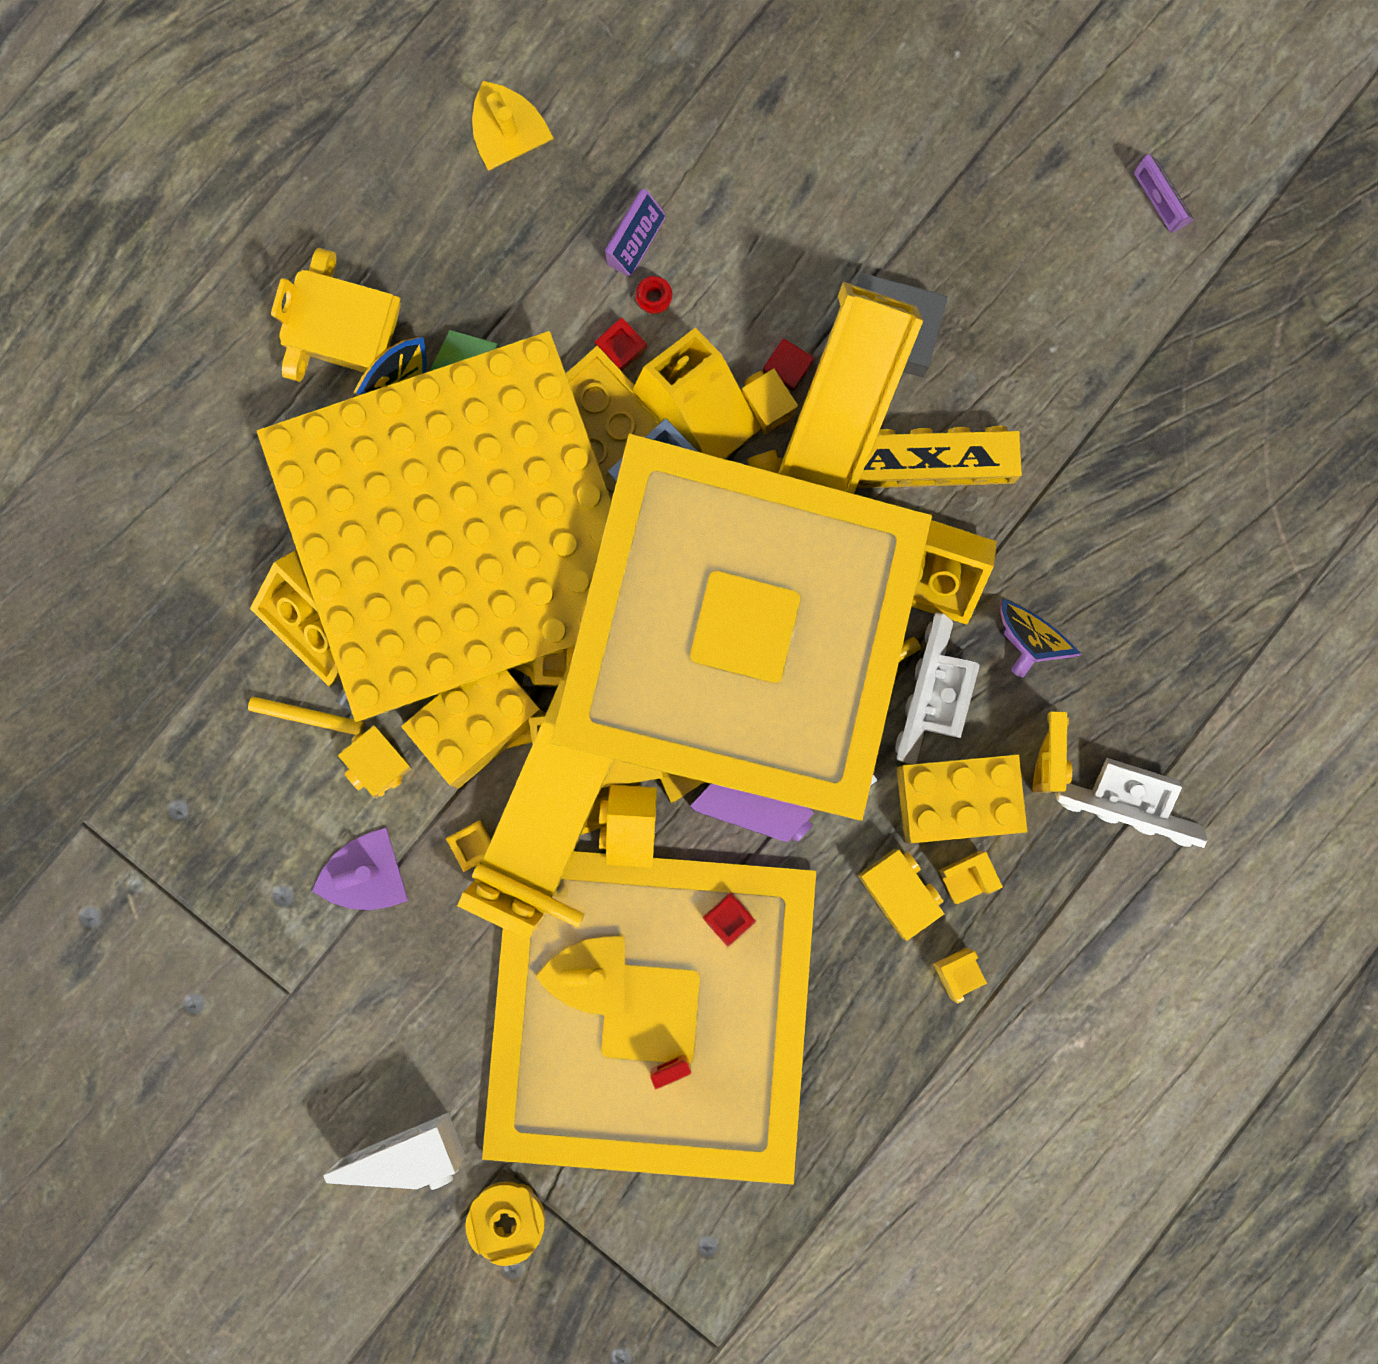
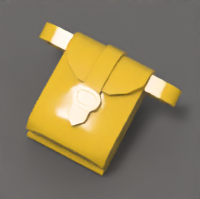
(332, 319)

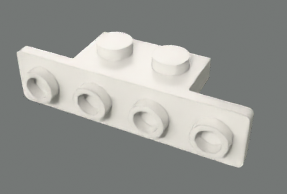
(940, 693)
(1136, 799)

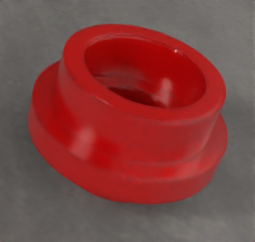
(651, 284)

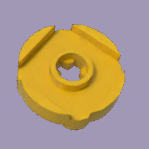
(493, 1242)

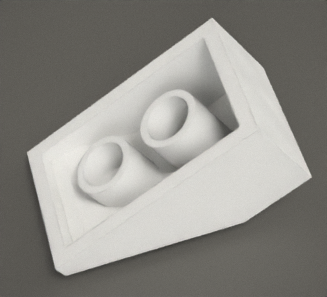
(407, 1160)

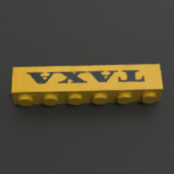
(943, 458)

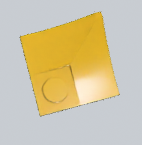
(1052, 767)

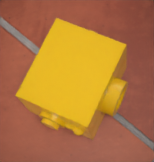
(373, 763)

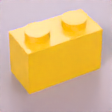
(630, 826)
(901, 893)

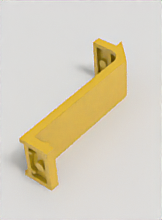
(851, 388)
(538, 826)

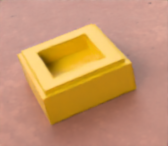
(470, 845)

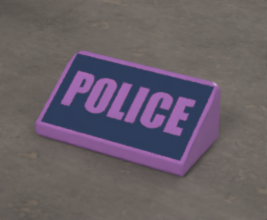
(1163, 194)
(634, 234)

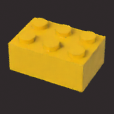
(471, 725)
(961, 799)

